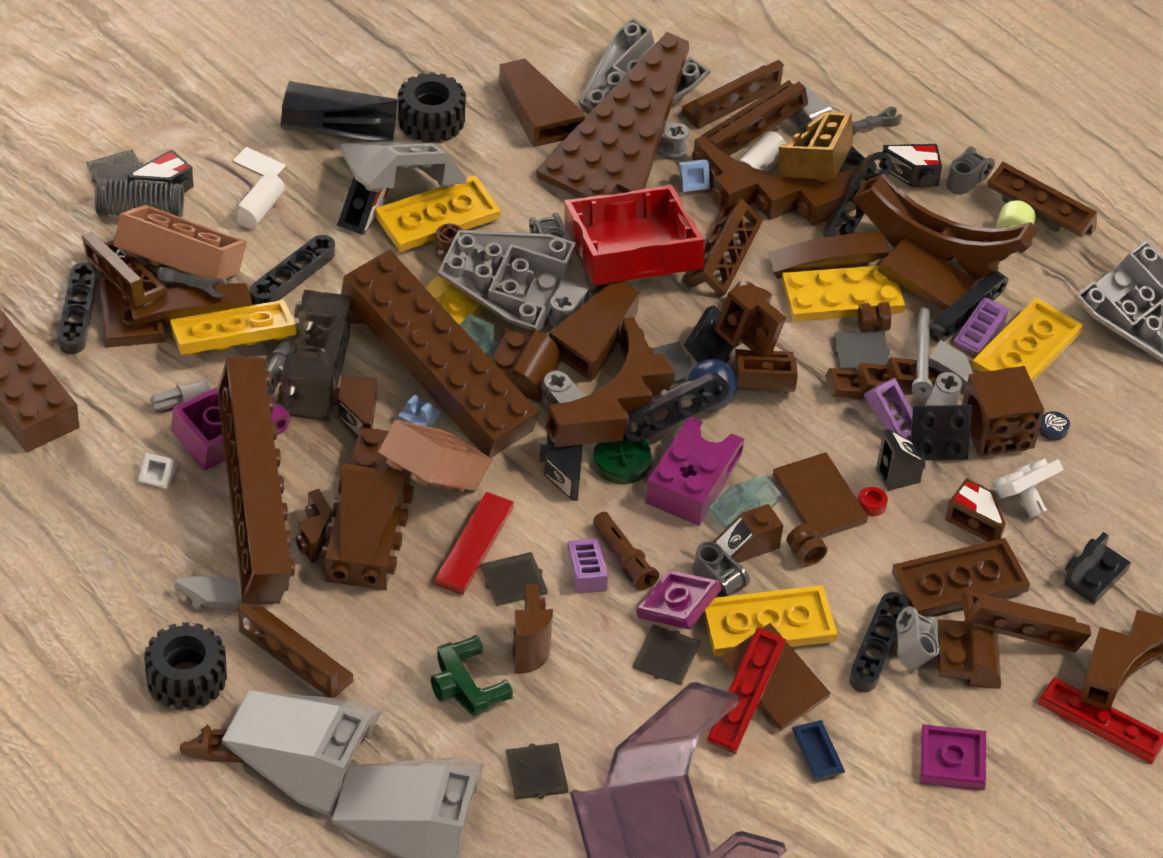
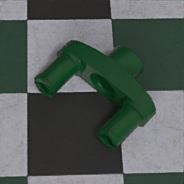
(457, 682)

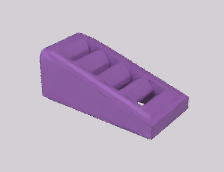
(989, 312)
(880, 406)
(587, 581)

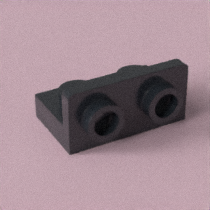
(705, 342)
(1095, 569)

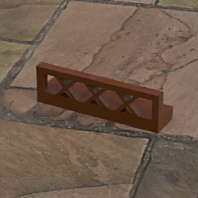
(734, 95)
(758, 117)
(1043, 199)
(722, 240)
(129, 279)
(1024, 621)
(293, 650)

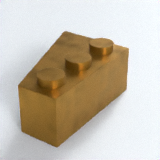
(819, 150)

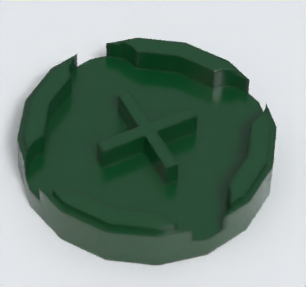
(622, 460)

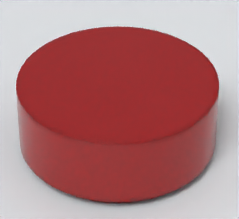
(873, 501)

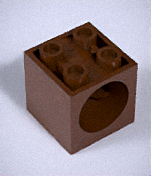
(1003, 411)

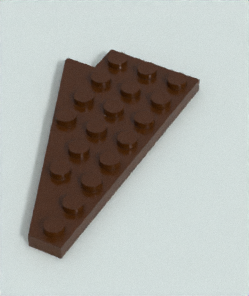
(622, 134)

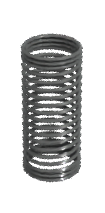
(111, 192)

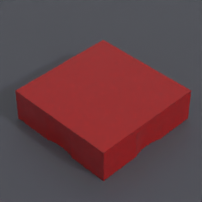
(633, 235)

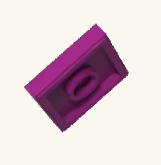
(678, 599)
(953, 757)

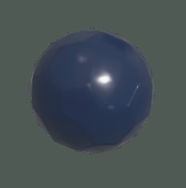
(715, 366)

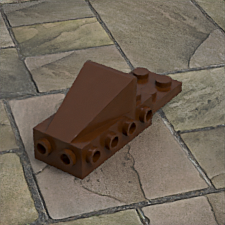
(367, 517)

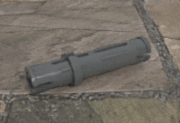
(278, 358)

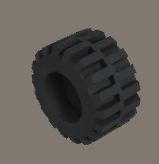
(431, 107)
(191, 685)

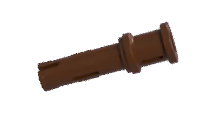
(631, 559)

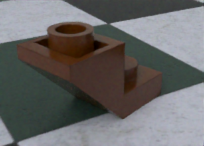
(314, 529)

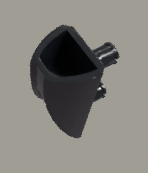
(338, 112)

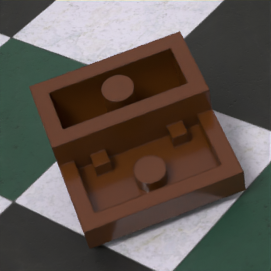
(750, 320)
(527, 361)
(766, 373)
(532, 632)
(968, 654)

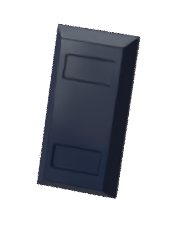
(818, 750)

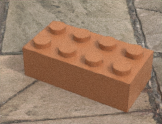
(179, 243)
(434, 456)

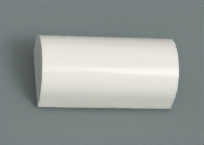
(764, 153)
(259, 200)

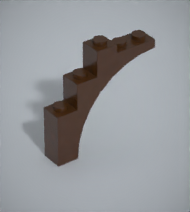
(768, 190)
(974, 248)
(604, 413)
(1120, 656)

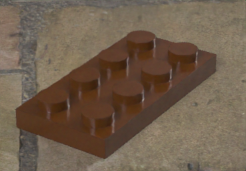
(939, 580)

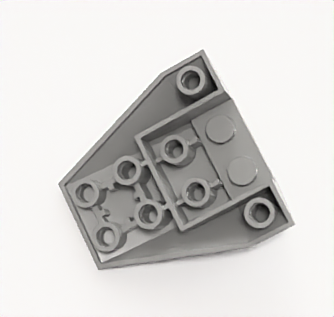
(622, 54)
(376, 162)
(509, 272)
(1131, 299)
(300, 742)
(409, 805)

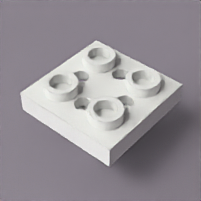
(1024, 483)

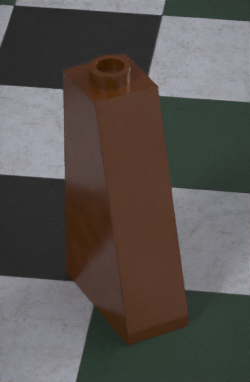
(538, 104)
(594, 329)

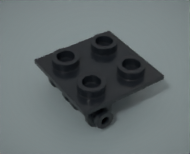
(941, 431)

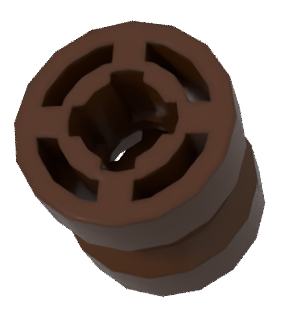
(444, 237)
(874, 316)
(808, 547)

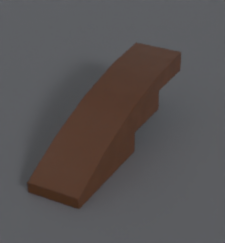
(829, 253)
(191, 301)
(867, 376)

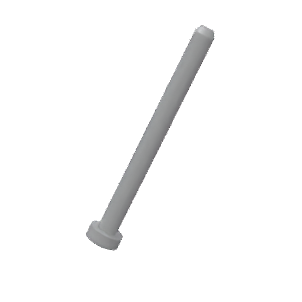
(922, 386)

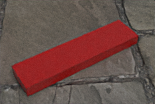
(474, 543)
(749, 687)
(1109, 724)

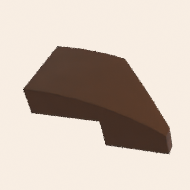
(209, 747)

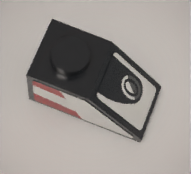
(915, 163)
(165, 168)
(360, 207)
(899, 461)
(562, 466)

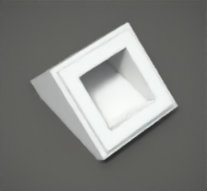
(157, 470)

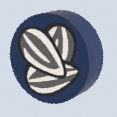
(1054, 425)

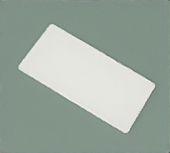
(258, 162)

